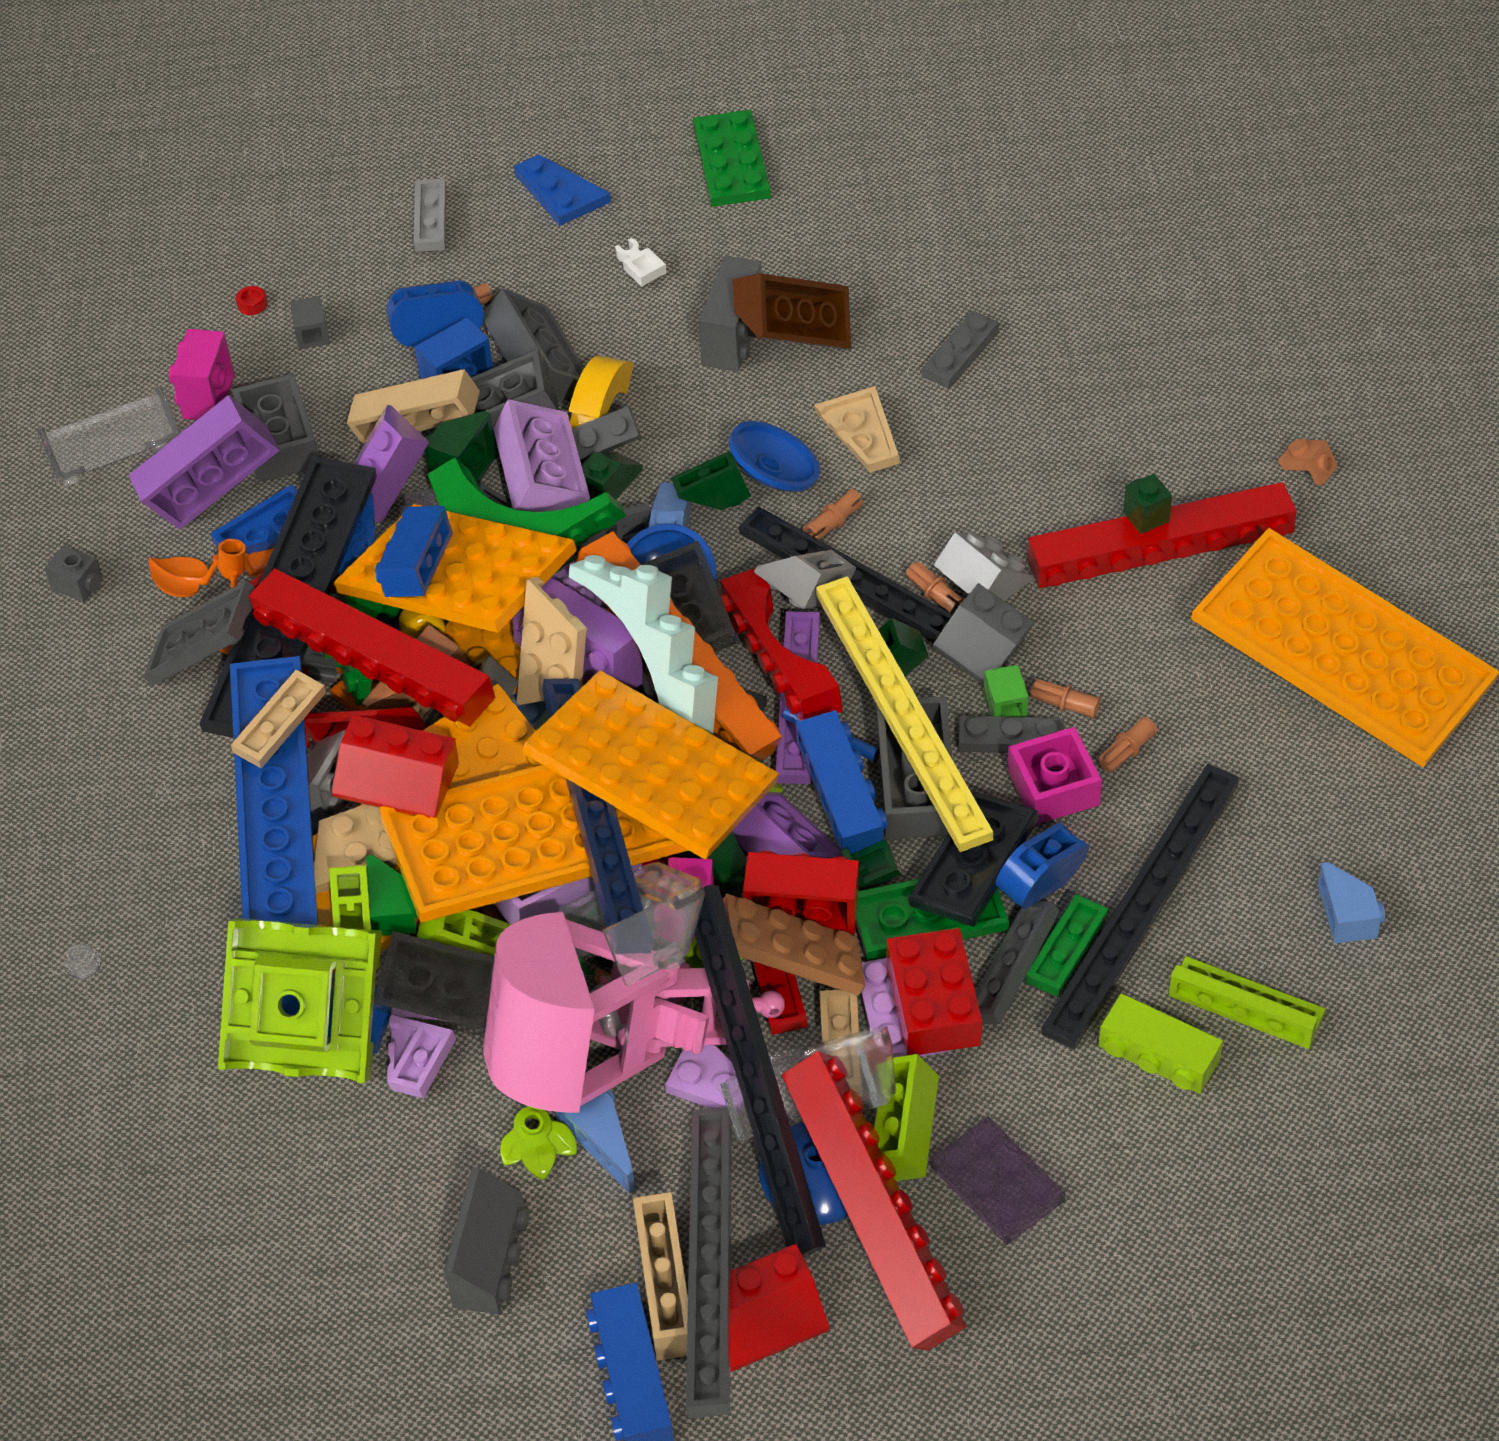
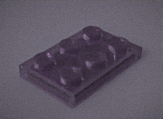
(997, 1180)

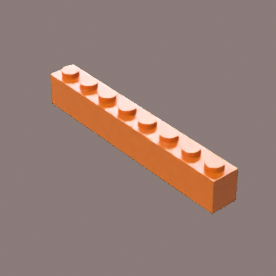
(736, 712)

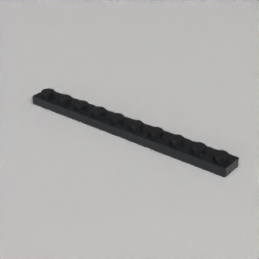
(1139, 907)
(756, 1077)

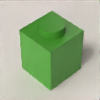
(1006, 692)

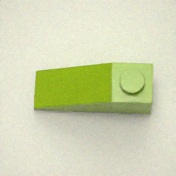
(350, 897)
(465, 930)

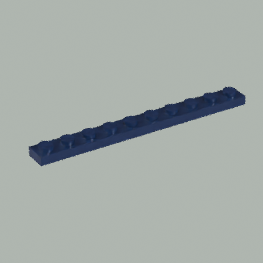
(599, 831)

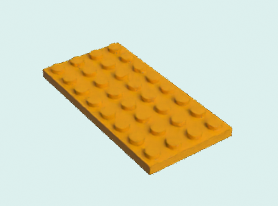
(1345, 646)
(501, 843)

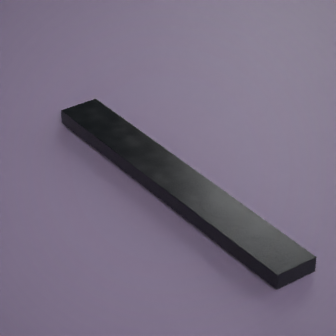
(872, 587)

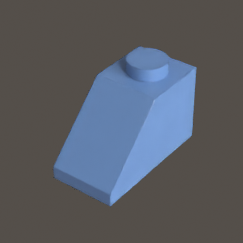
(1349, 905)

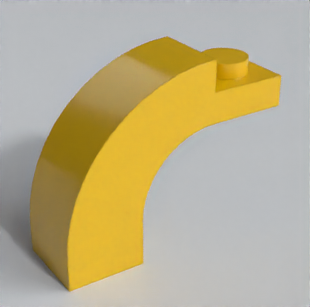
(597, 388)

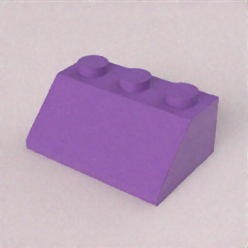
(394, 452)
(782, 829)

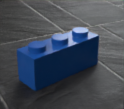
(414, 551)

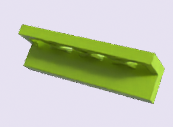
(1246, 1002)

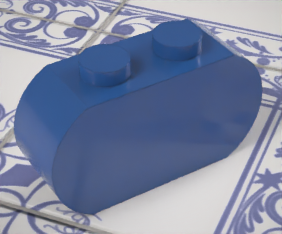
(429, 309)
(1041, 865)

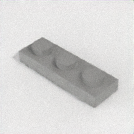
(430, 215)

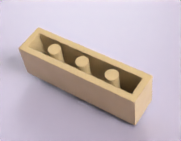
(421, 402)
(663, 1274)

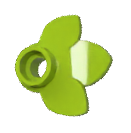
(538, 1146)

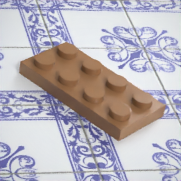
(795, 945)

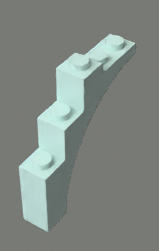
(666, 642)

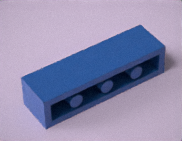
(840, 781)
(630, 1364)

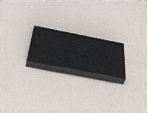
(964, 882)

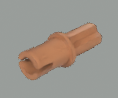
(934, 587)
(1065, 698)
(1127, 744)

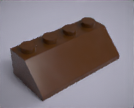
(794, 310)

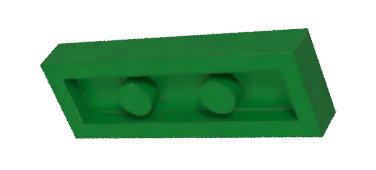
(1066, 945)

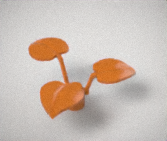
(185, 574)

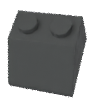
(982, 633)

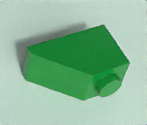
(389, 899)

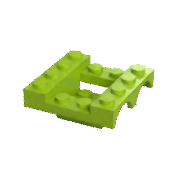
(298, 959)

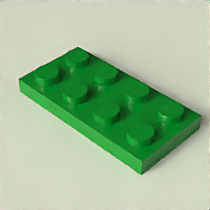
(731, 158)
(887, 914)

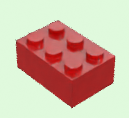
(805, 887)
(933, 992)

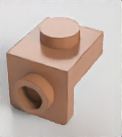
(1310, 456)

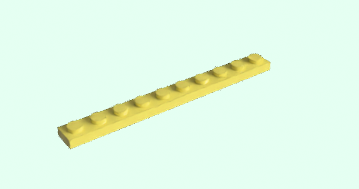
(905, 715)

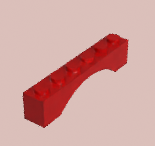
(805, 684)

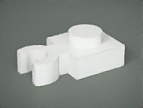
(640, 265)

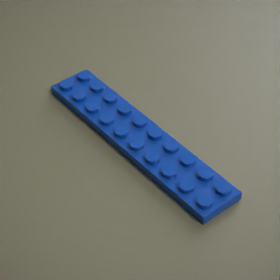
(273, 806)

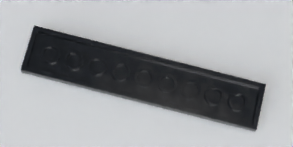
(307, 550)

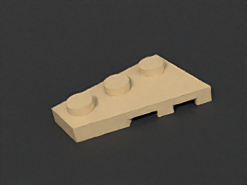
(861, 427)

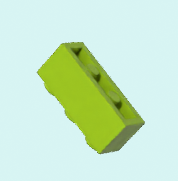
(1160, 1044)
(908, 1119)

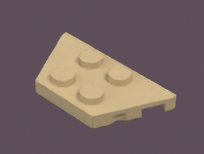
(550, 643)
(347, 840)

